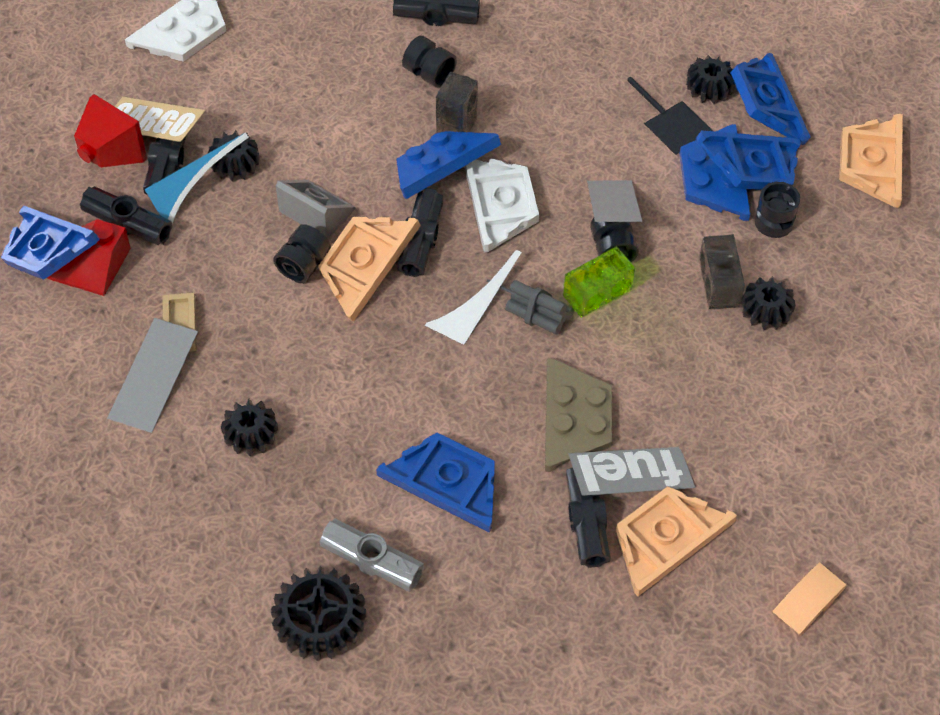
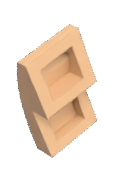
(809, 598)

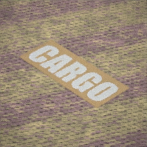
(161, 119)

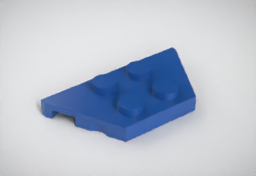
(768, 97)
(440, 157)
(752, 159)
(707, 184)
(45, 243)
(446, 477)

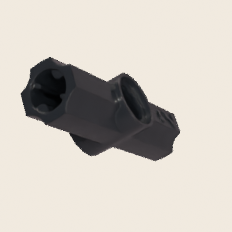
(439, 11)
(163, 160)
(427, 211)
(126, 213)
(589, 524)

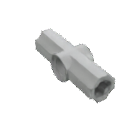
(389, 564)

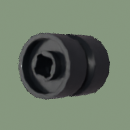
(429, 62)
(777, 209)
(613, 234)
(302, 253)

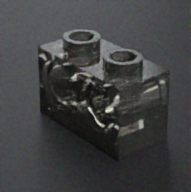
(456, 104)
(721, 271)

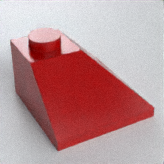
(108, 135)
(100, 263)

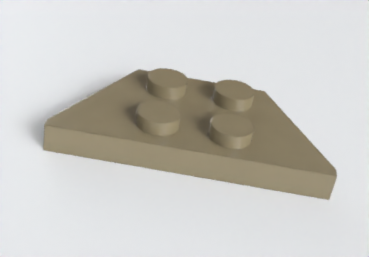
(575, 414)

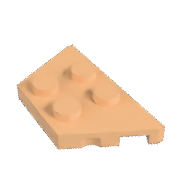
(874, 158)
(364, 258)
(667, 534)

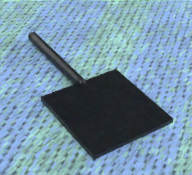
(675, 125)

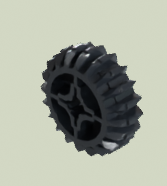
(290, 608)

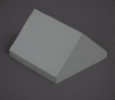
(312, 205)

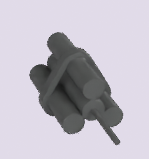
(537, 307)

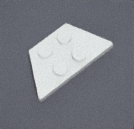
(180, 30)
(501, 200)

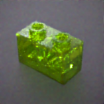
(598, 281)

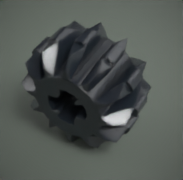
(710, 79)
(237, 161)
(768, 303)
(249, 427)

